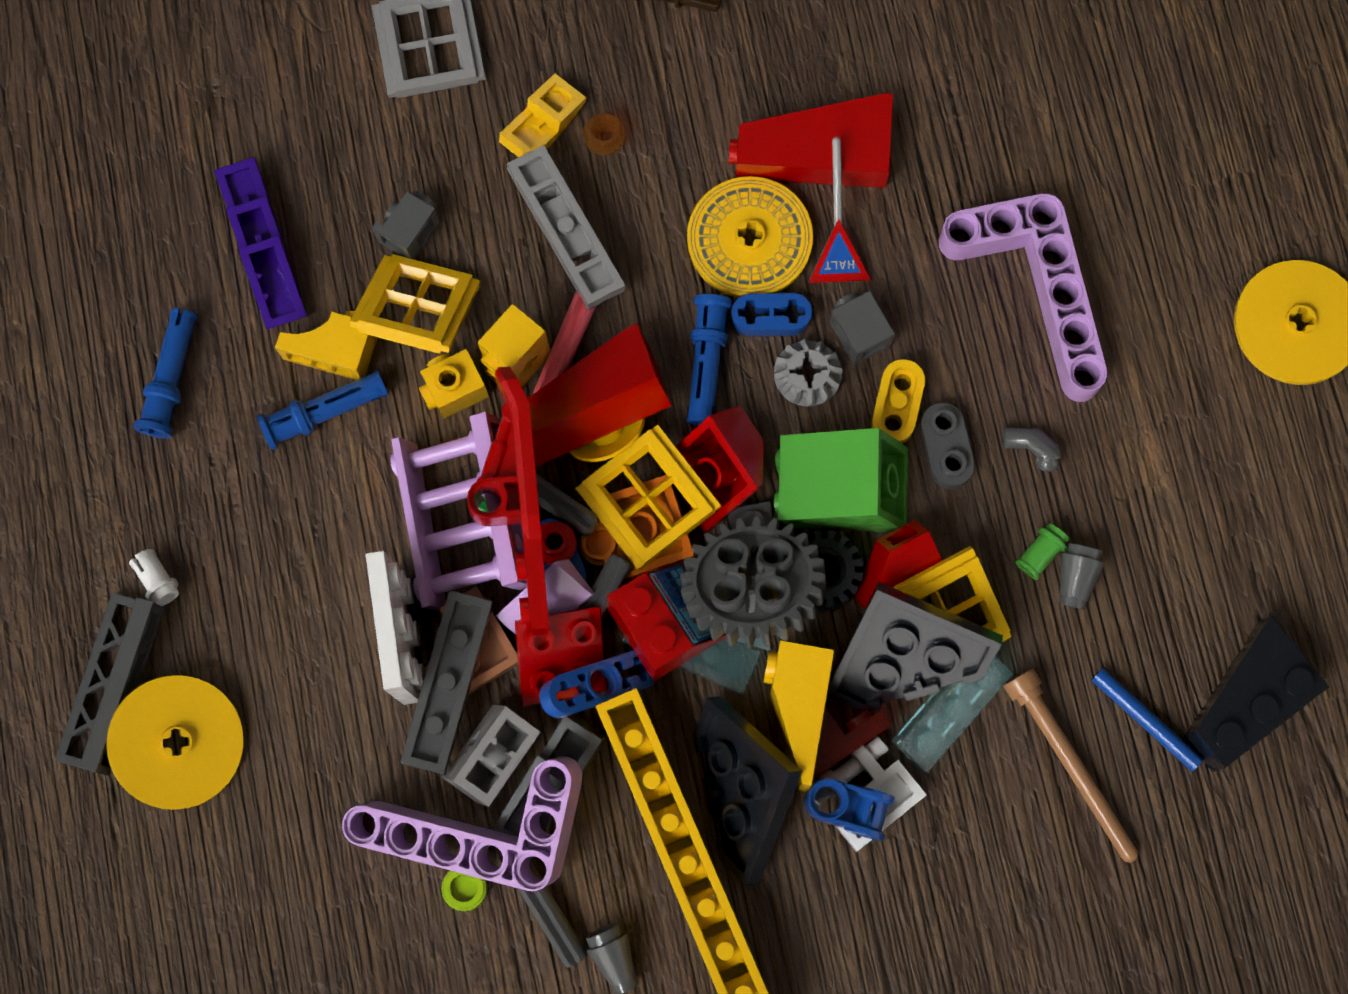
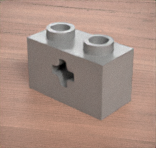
(491, 754)

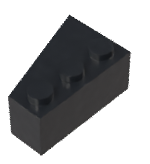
(1256, 696)

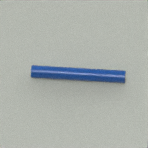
(1147, 719)

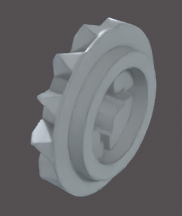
(794, 386)

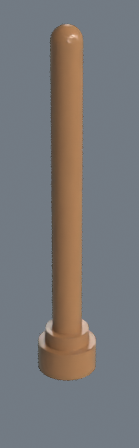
(1027, 692)

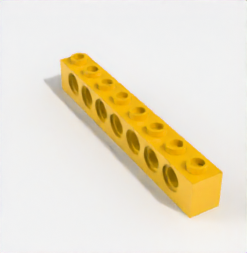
(680, 846)

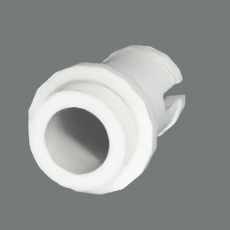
(154, 577)

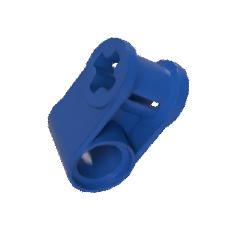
(852, 808)

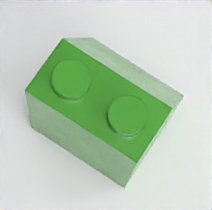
(842, 481)

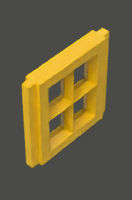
(380, 291)
(618, 521)
(949, 570)

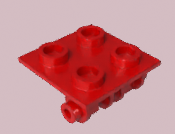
(571, 644)

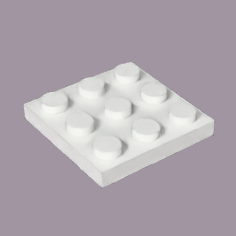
(394, 628)

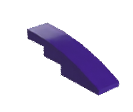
(260, 243)

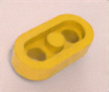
(899, 404)

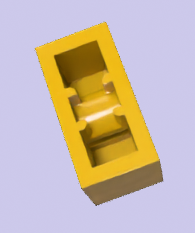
(514, 343)

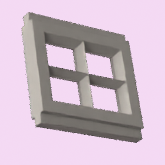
(392, 49)

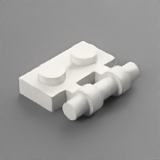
(893, 781)

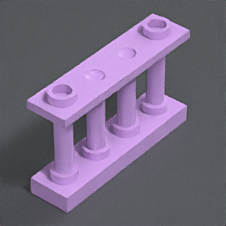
(507, 539)

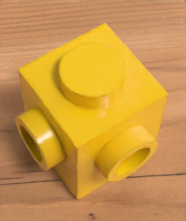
(452, 383)

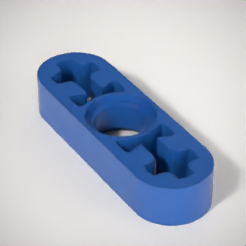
(587, 697)

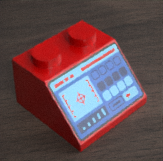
(657, 620)

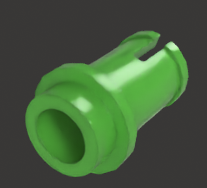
(1042, 550)

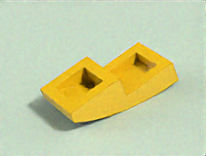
(544, 119)

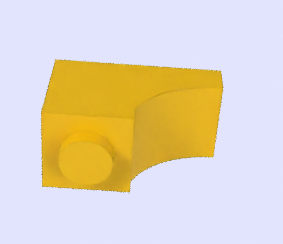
(330, 347)

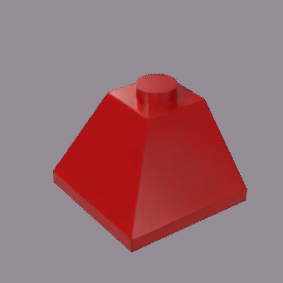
(727, 458)

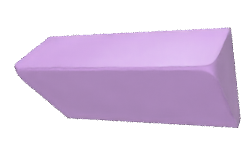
(564, 590)

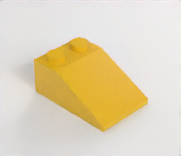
(799, 697)

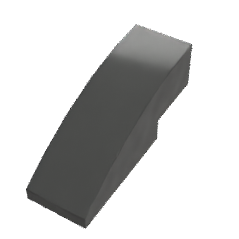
(572, 739)

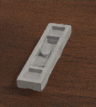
(565, 227)

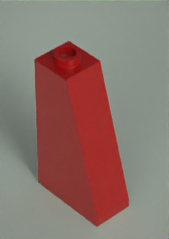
(799, 144)
(597, 396)

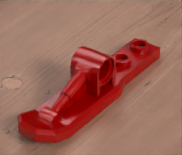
(512, 478)

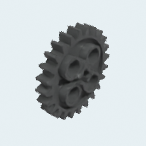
(713, 580)

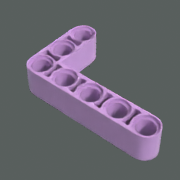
(1046, 276)
(475, 840)

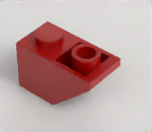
(897, 558)

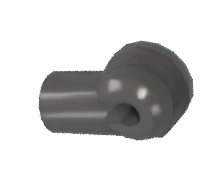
(1036, 441)

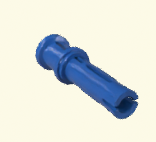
(708, 340)
(163, 391)
(302, 416)

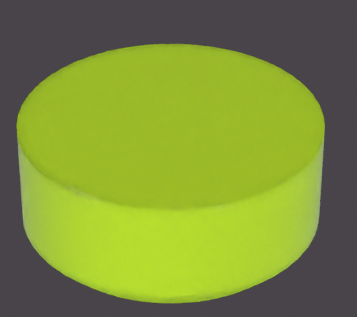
(463, 891)

